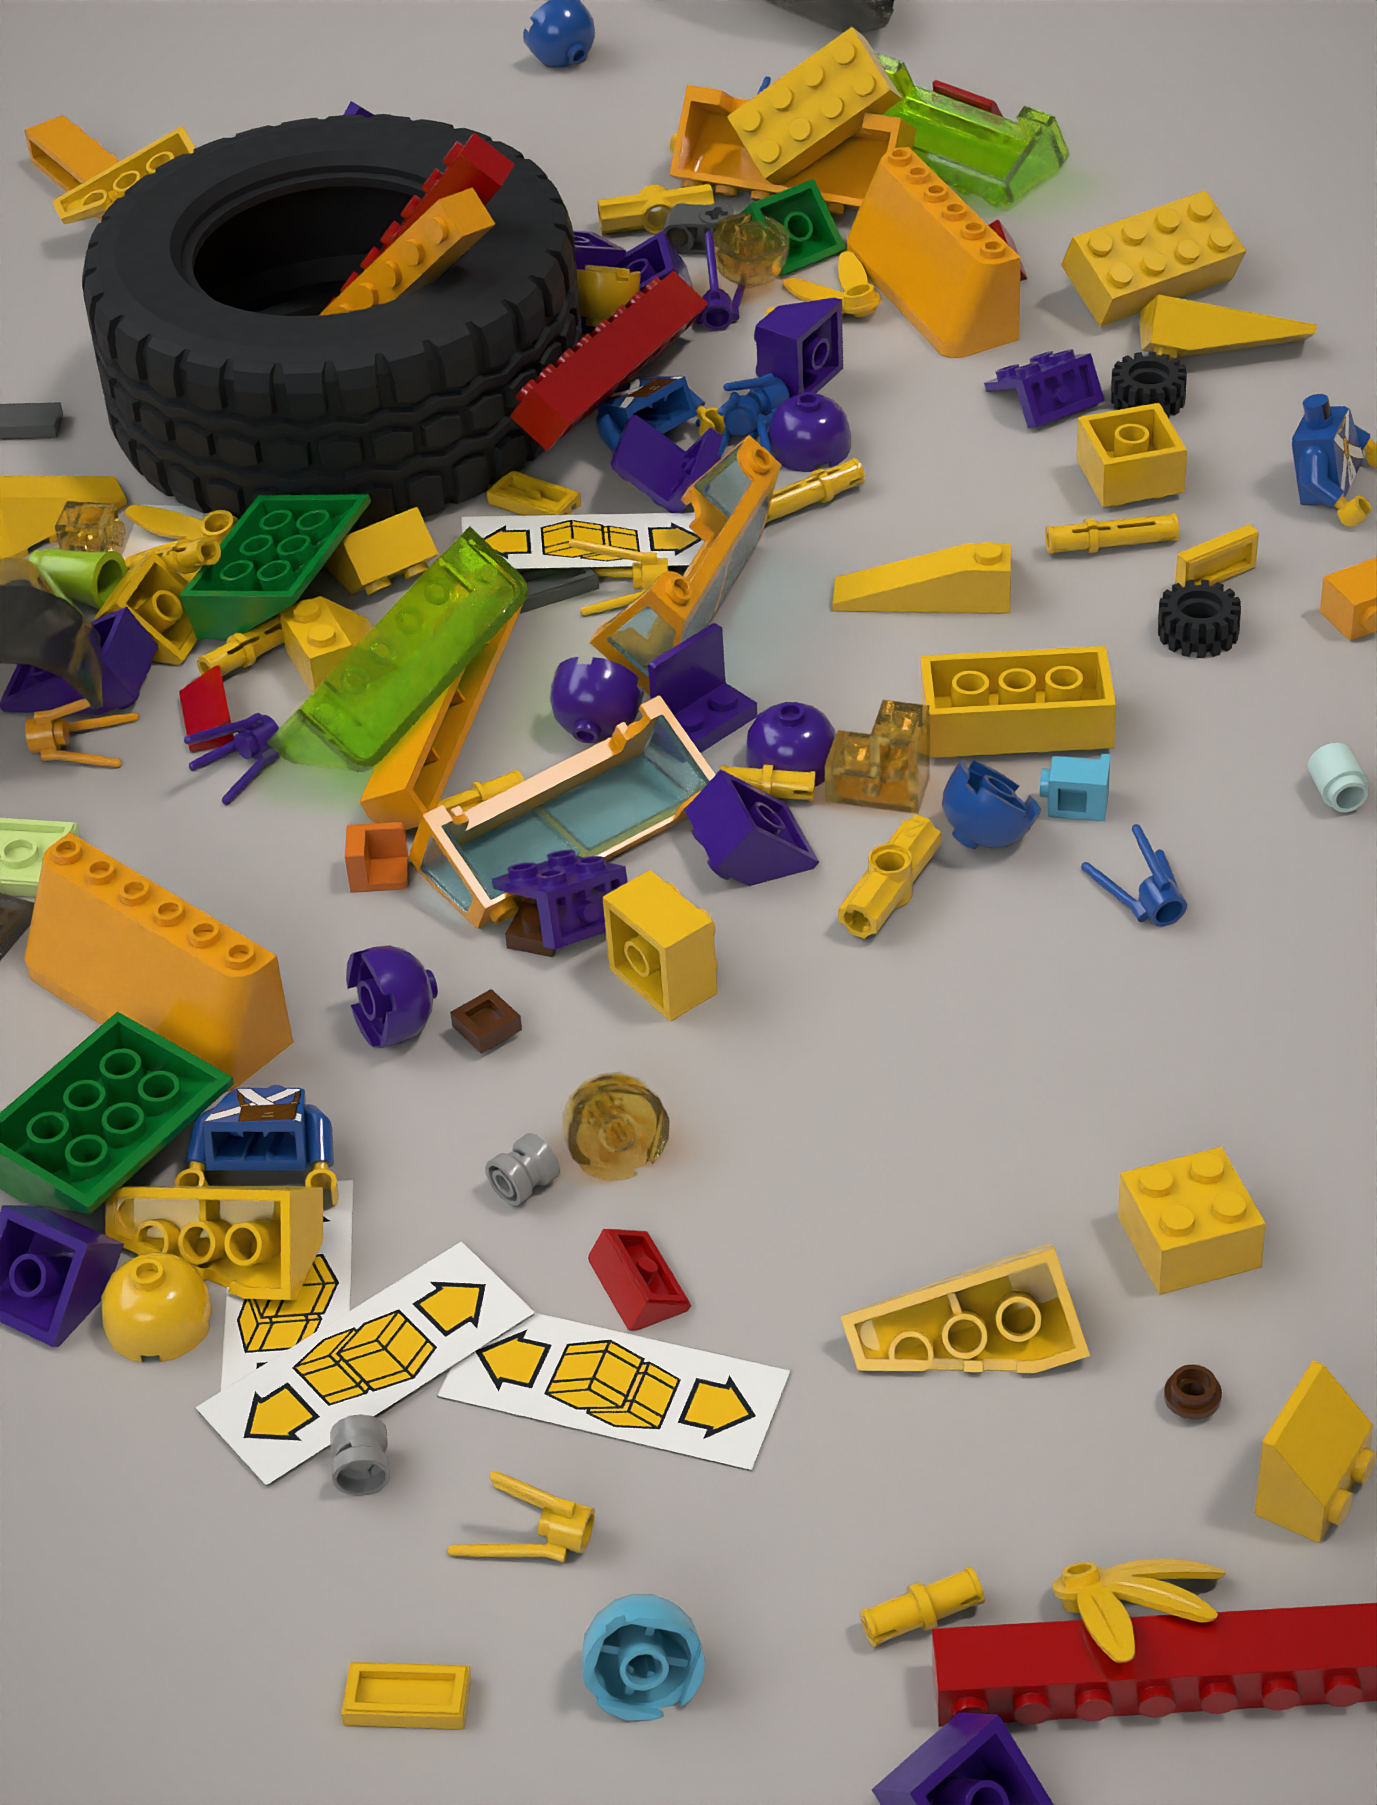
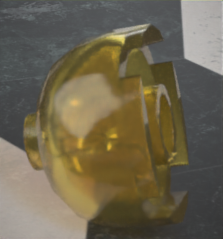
(750, 250)
(614, 1126)

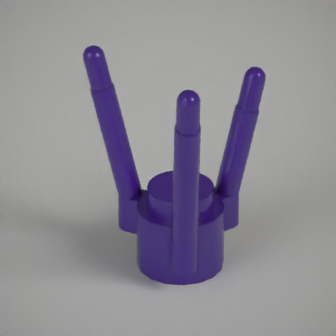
(720, 307)
(249, 742)

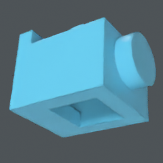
(1077, 787)

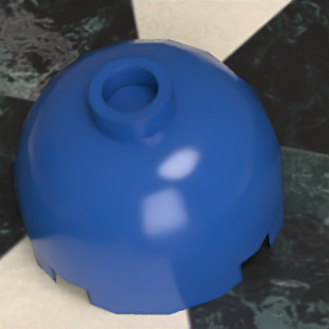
(560, 33)
(985, 807)

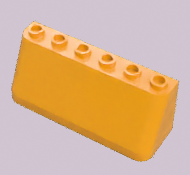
(713, 153)
(936, 258)
(134, 948)

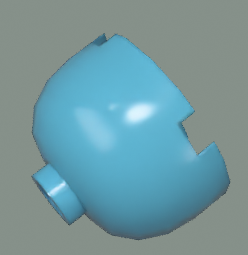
(642, 1657)

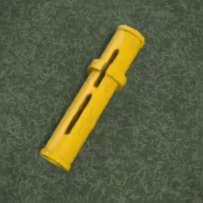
(818, 487)
(1121, 532)
(186, 554)
(243, 648)

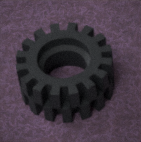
(1149, 381)
(1199, 618)

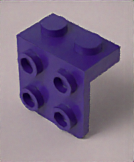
(660, 465)

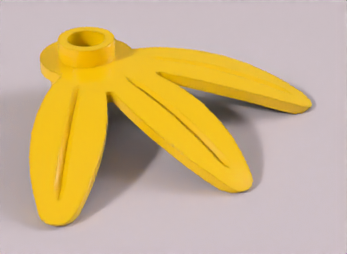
(858, 295)
(179, 526)
(1096, 1594)

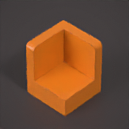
(377, 857)

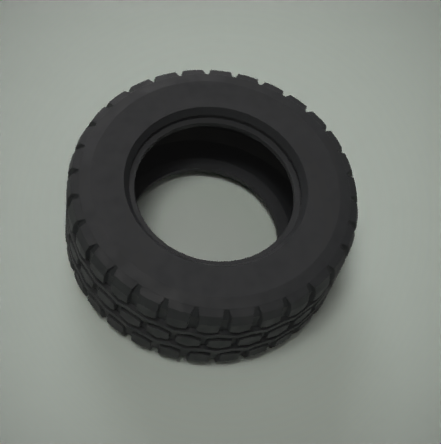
(234, 384)

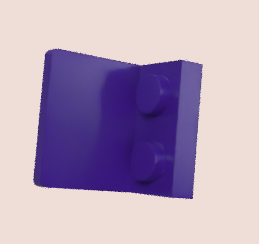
(1051, 385)
(696, 691)
(567, 893)

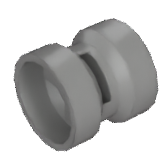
(522, 1169)
(358, 1445)

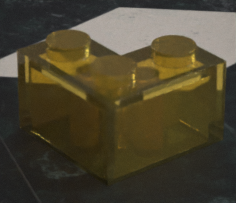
(882, 767)

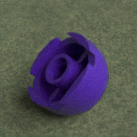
(809, 432)
(594, 698)
(791, 739)
(392, 994)

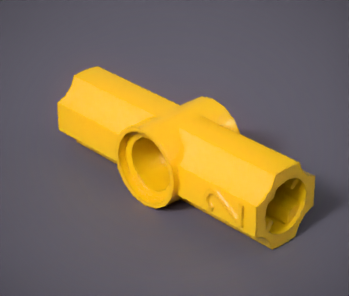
(635, 212)
(889, 876)

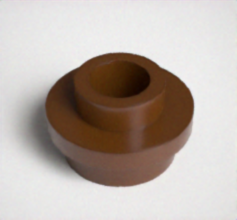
(1193, 1381)

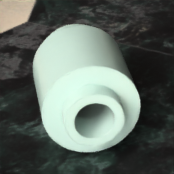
(1338, 777)

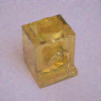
(90, 527)

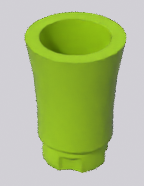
(82, 574)

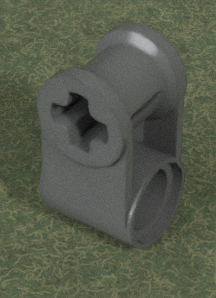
(690, 222)

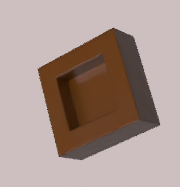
(525, 932)
(486, 1021)

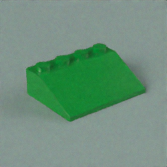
(268, 561)
(101, 1115)

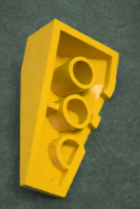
(101, 191)
(1199, 328)
(35, 502)
(943, 581)
(234, 1236)
(980, 1320)

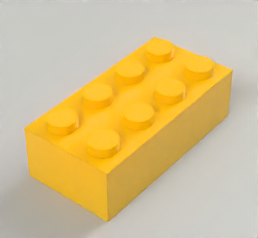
(814, 107)
(1150, 254)
(1019, 701)

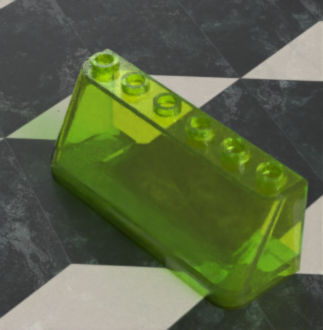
(974, 147)
(405, 660)

